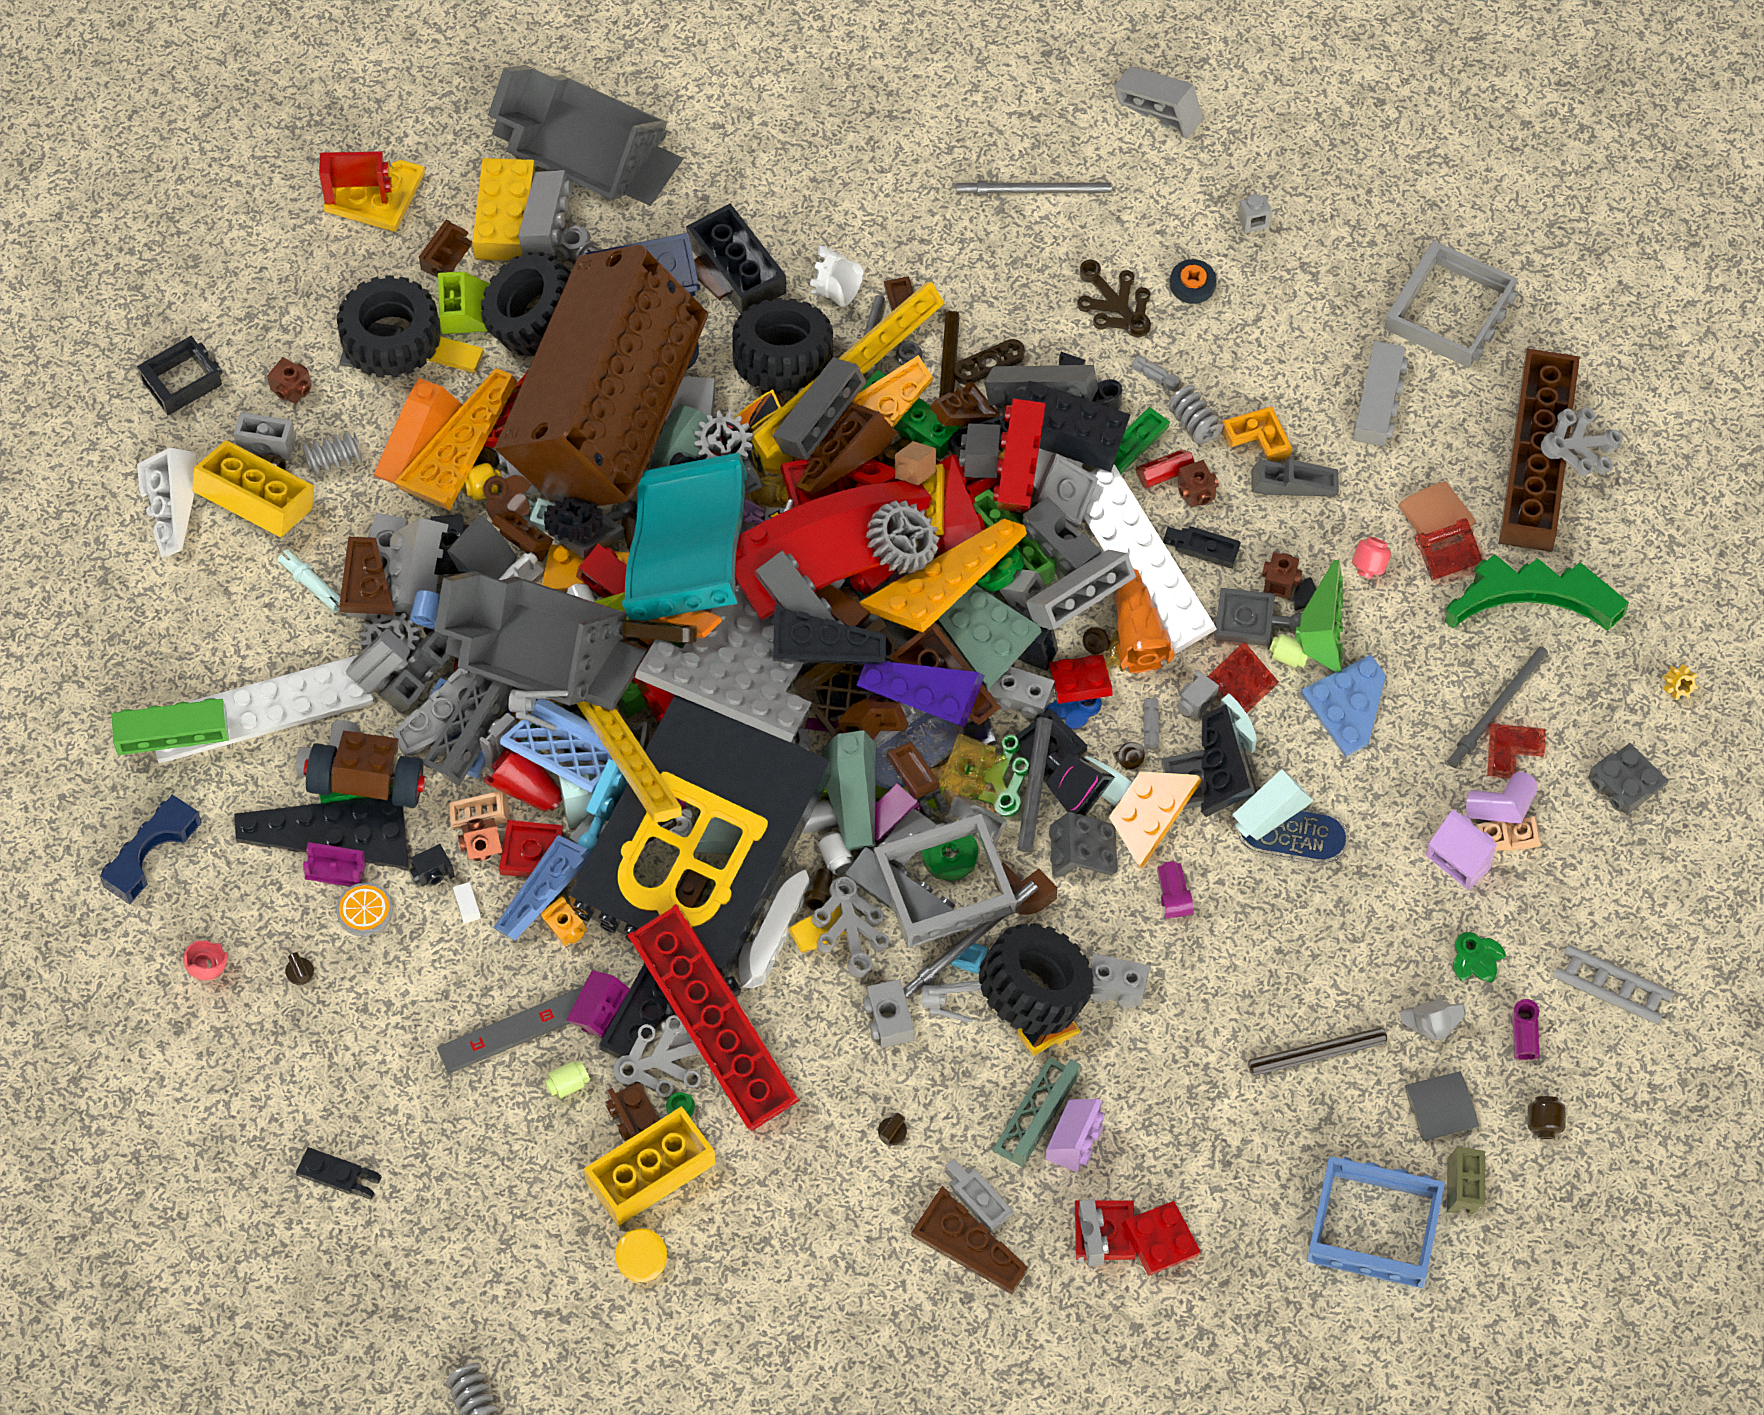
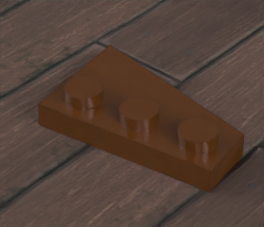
(963, 407)
(364, 579)

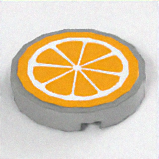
(364, 909)

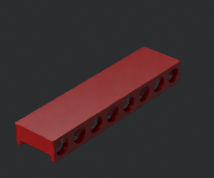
(714, 1018)

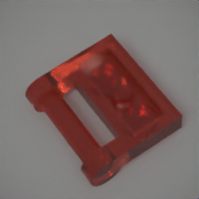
(1450, 558)

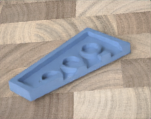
(546, 881)

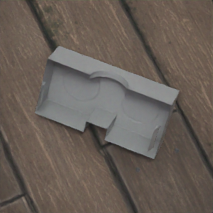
(964, 806)
(1091, 1221)

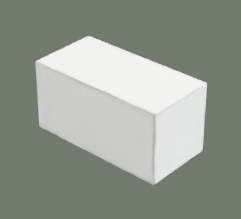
(466, 902)

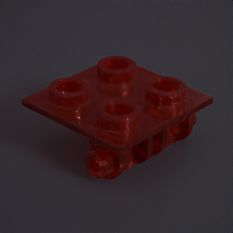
(1243, 677)

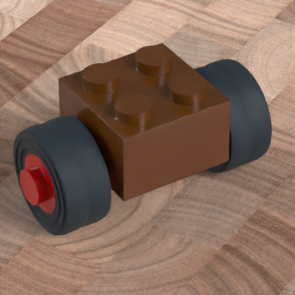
(366, 768)

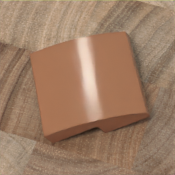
(1435, 509)

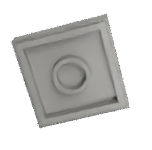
(1067, 487)

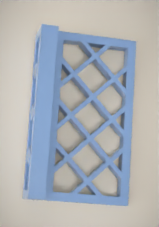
(575, 734)

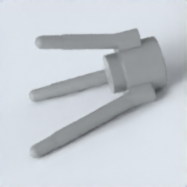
(525, 701)
(936, 995)

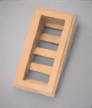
(489, 799)

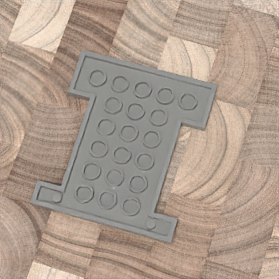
(732, 672)

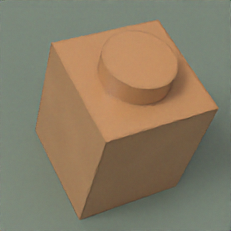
(915, 463)

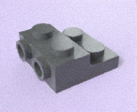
(1627, 778)

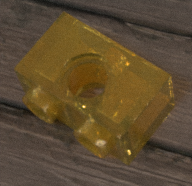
(955, 776)

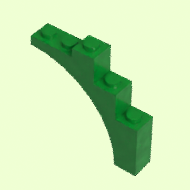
(1574, 590)

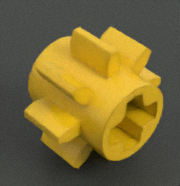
(1679, 681)

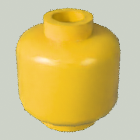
(476, 479)

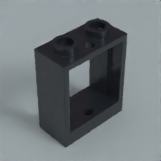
(169, 359)

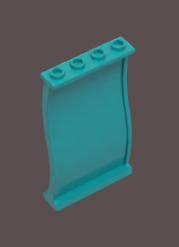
(686, 538)

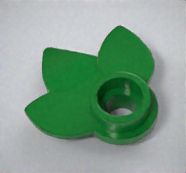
(1479, 960)

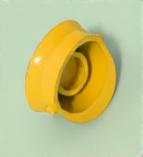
(641, 1255)

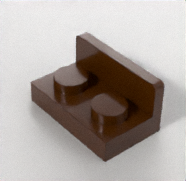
(523, 534)
(632, 1110)

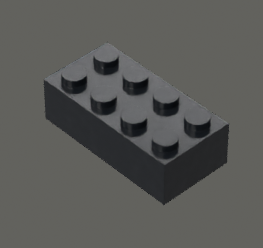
(736, 258)
(1078, 427)

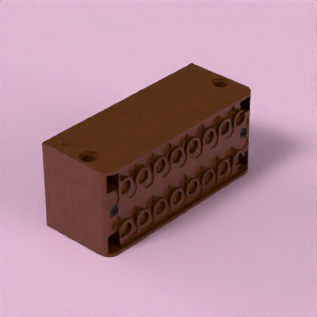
(603, 378)

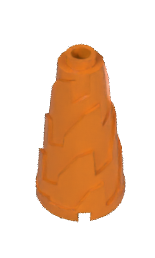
(1140, 629)

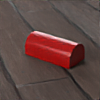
(1163, 468)

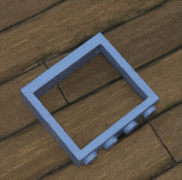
(1369, 1264)

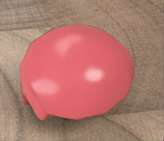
(196, 963)

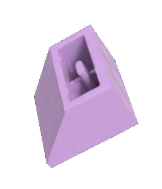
(1462, 850)
(1075, 1133)

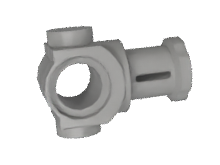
(574, 243)

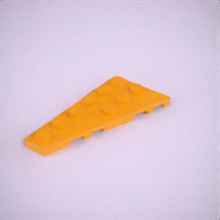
(892, 394)
(448, 458)
(927, 593)

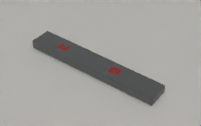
(508, 1032)

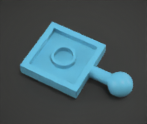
(603, 802)

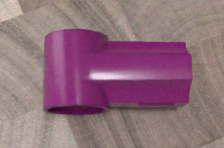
(1174, 894)
(1525, 1031)

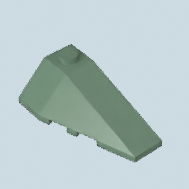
(679, 435)
(853, 786)

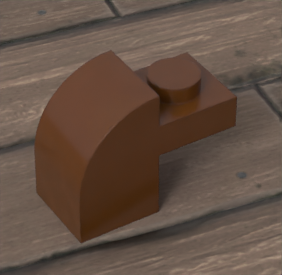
(873, 716)
(1037, 901)

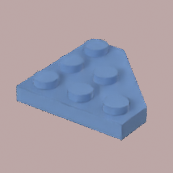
(1348, 703)

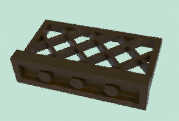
(825, 671)

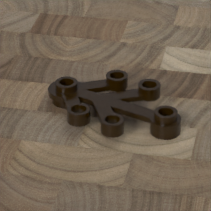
(1114, 302)

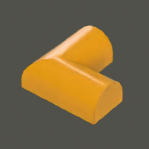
(1259, 426)

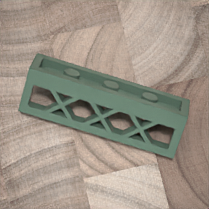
(1045, 1112)

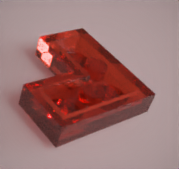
(1507, 742)

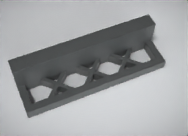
(466, 748)

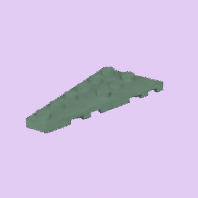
(987, 632)

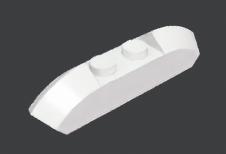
(767, 940)

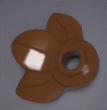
(510, 498)

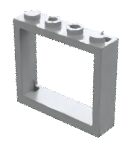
(1466, 267)
(957, 919)

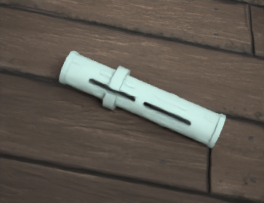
(303, 573)

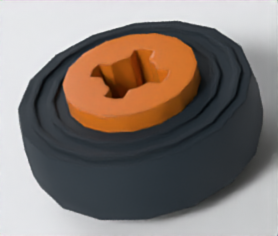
(1191, 290)

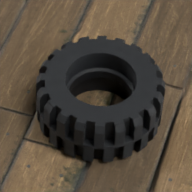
(513, 291)
(381, 300)
(777, 323)
(1022, 1000)

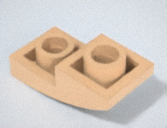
(1513, 835)

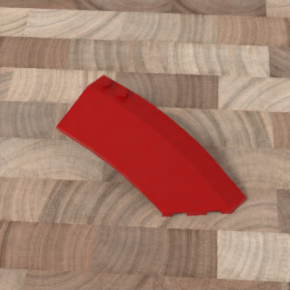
(822, 537)

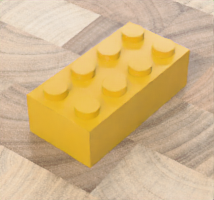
(501, 207)
(253, 488)
(649, 1166)

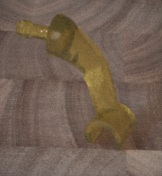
(1114, 656)

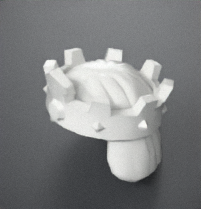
(837, 277)

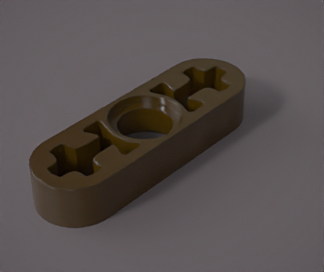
(992, 352)
(659, 630)

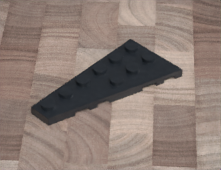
(354, 824)

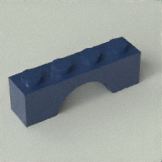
(171, 823)

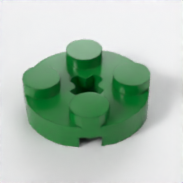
(1002, 572)
(952, 868)

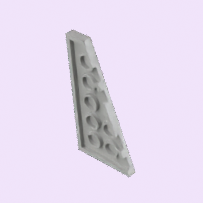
(427, 722)

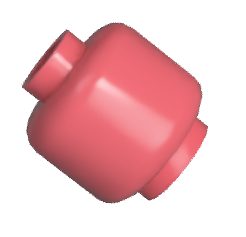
(1371, 557)

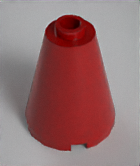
(524, 781)

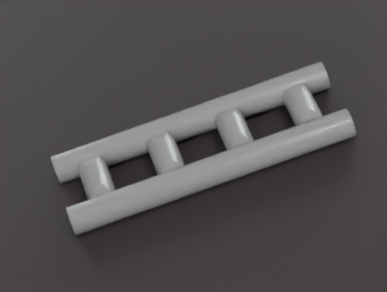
(1596, 986)

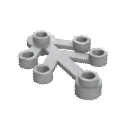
(1557, 447)
(851, 924)
(660, 1058)

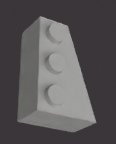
(1161, 97)

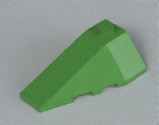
(1323, 622)

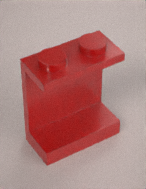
(353, 170)

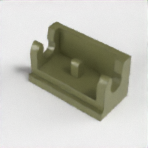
(1465, 1180)

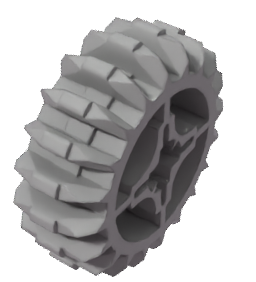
(905, 528)

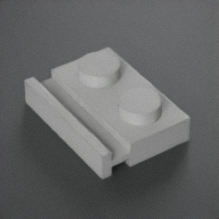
(491, 745)

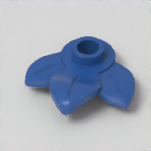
(1075, 712)

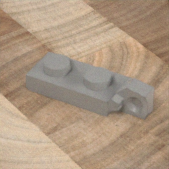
(978, 1195)

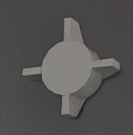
(1434, 1019)

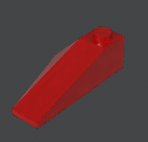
(959, 514)

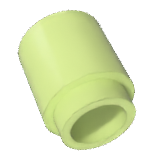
(1288, 651)
(567, 1079)

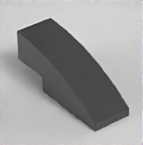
(1293, 479)

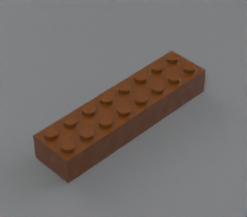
(1533, 479)

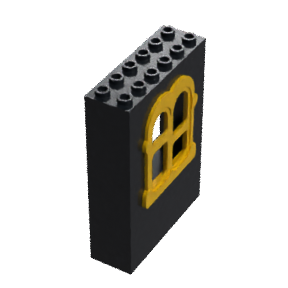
(728, 774)

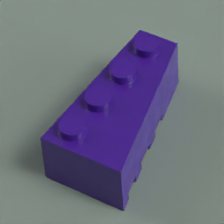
(929, 689)

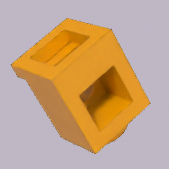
(559, 912)

